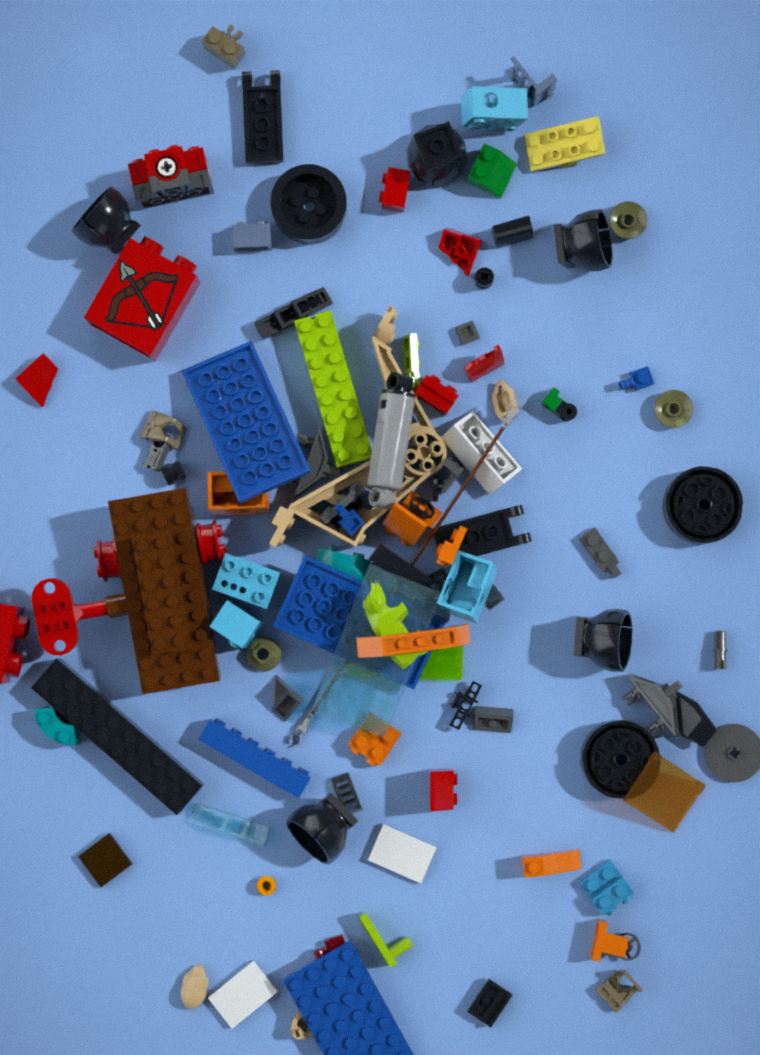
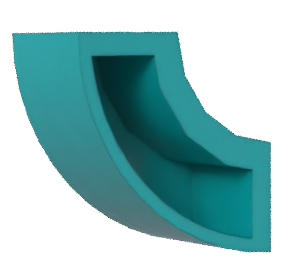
(352, 565)
(55, 727)

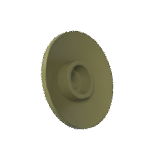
(630, 211)
(683, 408)

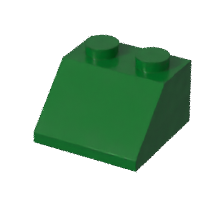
(491, 171)

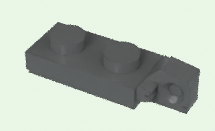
(330, 513)
(600, 552)

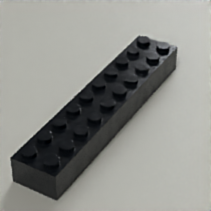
(117, 736)

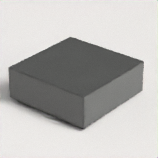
(467, 333)

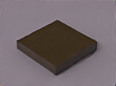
(105, 860)

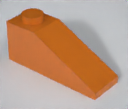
(550, 863)

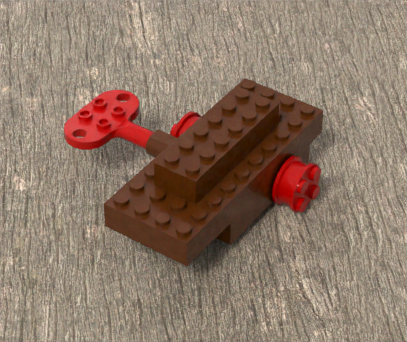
(165, 591)

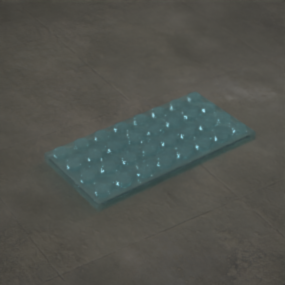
(369, 688)

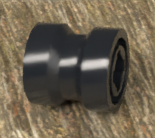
(481, 281)
(173, 473)

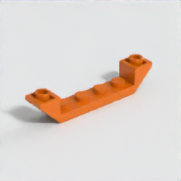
(413, 641)

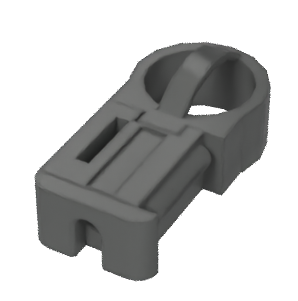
(157, 455)

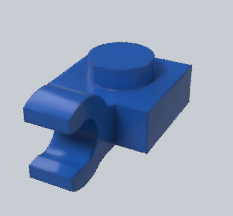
(639, 379)
(350, 520)

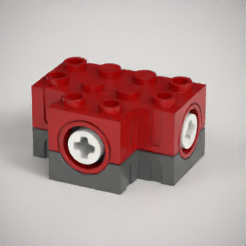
(170, 176)

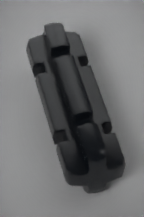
(358, 505)

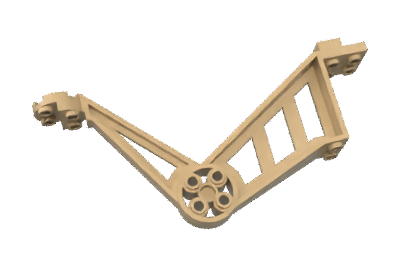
(328, 492)

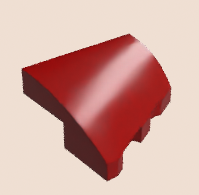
(460, 248)
(484, 364)
(38, 378)

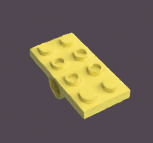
(565, 144)

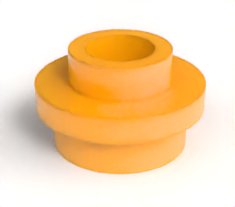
(262, 890)

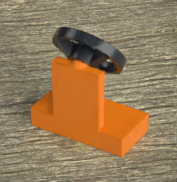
(421, 508)
(612, 943)

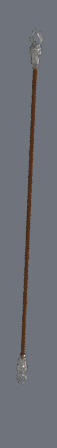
(512, 413)

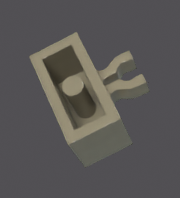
(223, 46)

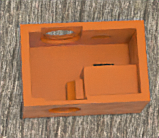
(224, 502)

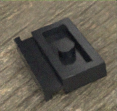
(489, 1002)

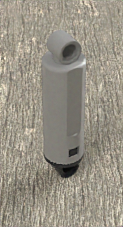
(391, 440)

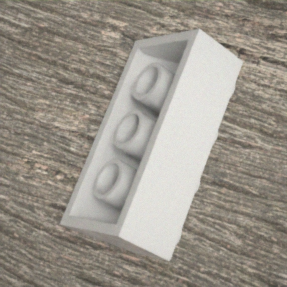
(469, 441)

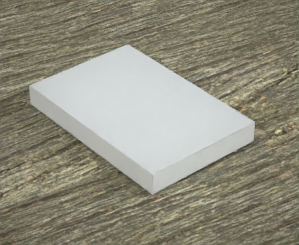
(402, 853)
(243, 994)

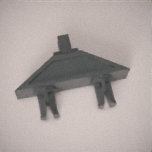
(317, 462)
(660, 698)

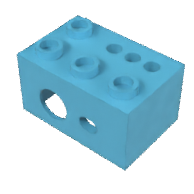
(504, 111)
(246, 581)
(468, 587)
(236, 625)

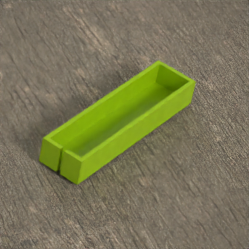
(334, 389)

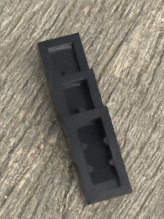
(297, 309)
(395, 564)

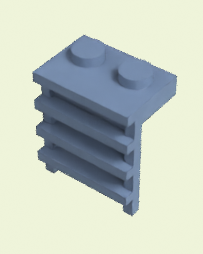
(534, 91)

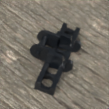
(465, 713)

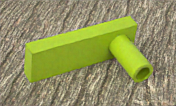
(388, 954)

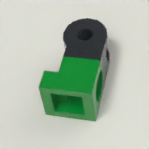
(559, 407)

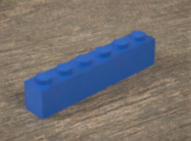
(255, 758)

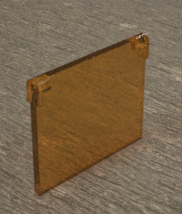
(664, 792)

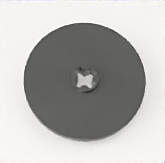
(723, 742)

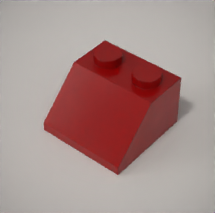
(442, 789)

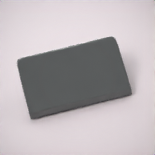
(493, 719)

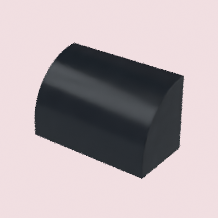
(512, 232)

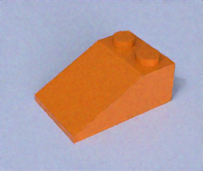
(404, 524)

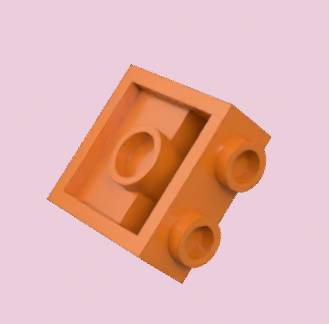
(447, 551)
(374, 746)

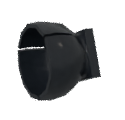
(437, 154)
(106, 222)
(582, 242)
(605, 639)
(322, 828)

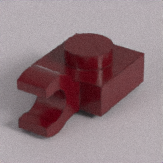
(330, 944)

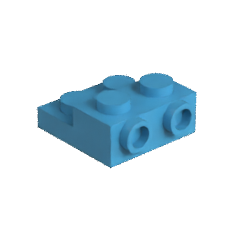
(607, 888)

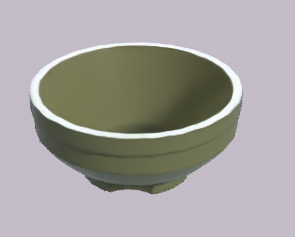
(273, 658)

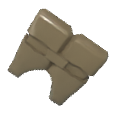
(154, 426)
(613, 994)

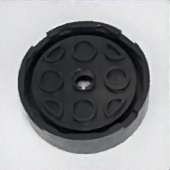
(313, 185)
(683, 511)
(600, 753)

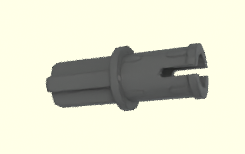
(720, 650)

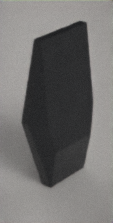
(692, 720)

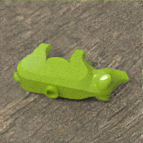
(388, 621)

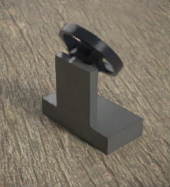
(439, 487)

